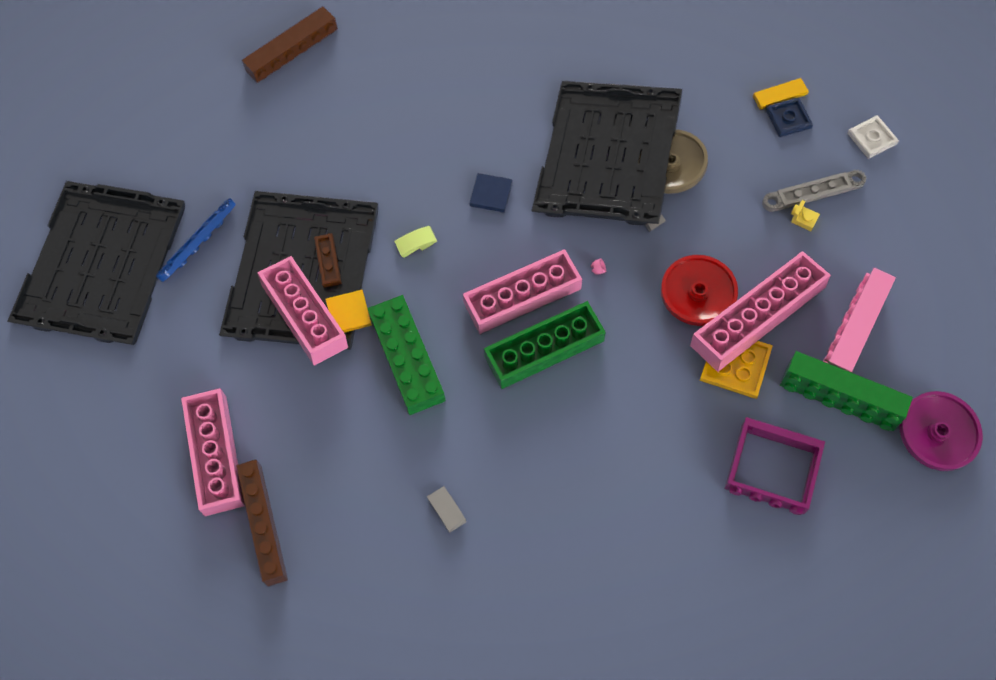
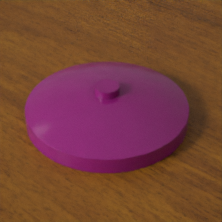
(941, 431)

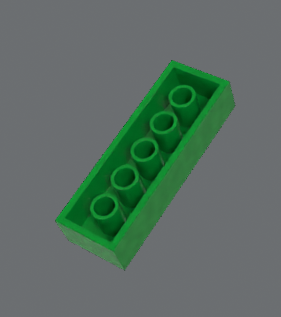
(544, 344)
(406, 355)
(846, 391)

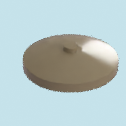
(686, 162)

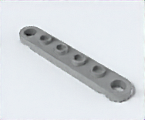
(814, 190)

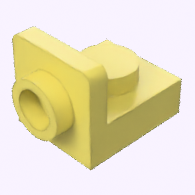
(804, 217)

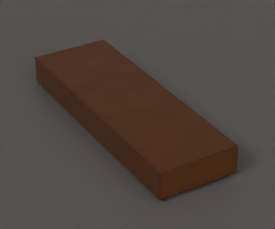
(327, 260)

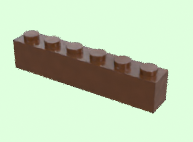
(290, 44)
(262, 523)

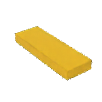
(780, 93)

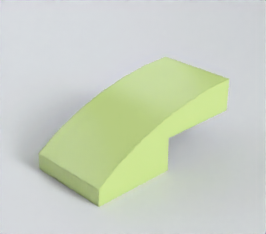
(415, 240)

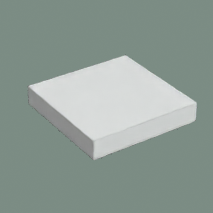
(872, 137)

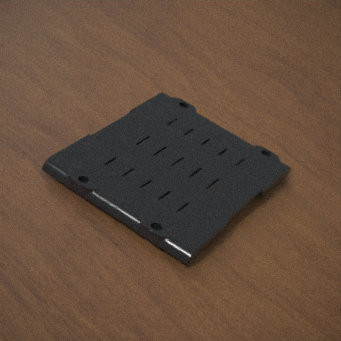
(569, 131)
(289, 211)
(52, 272)

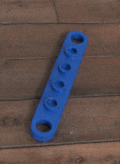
(191, 246)

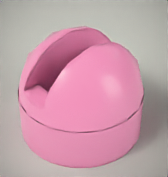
(599, 266)

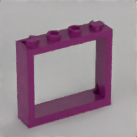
(784, 437)

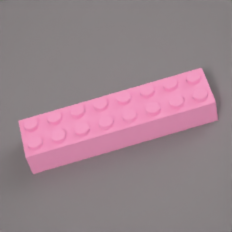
(759, 311)

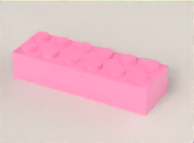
(522, 291)
(303, 310)
(859, 320)
(212, 452)

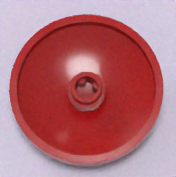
(698, 289)

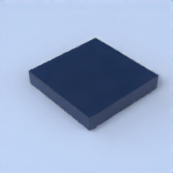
(789, 117)
(491, 192)

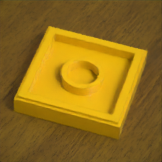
(349, 310)

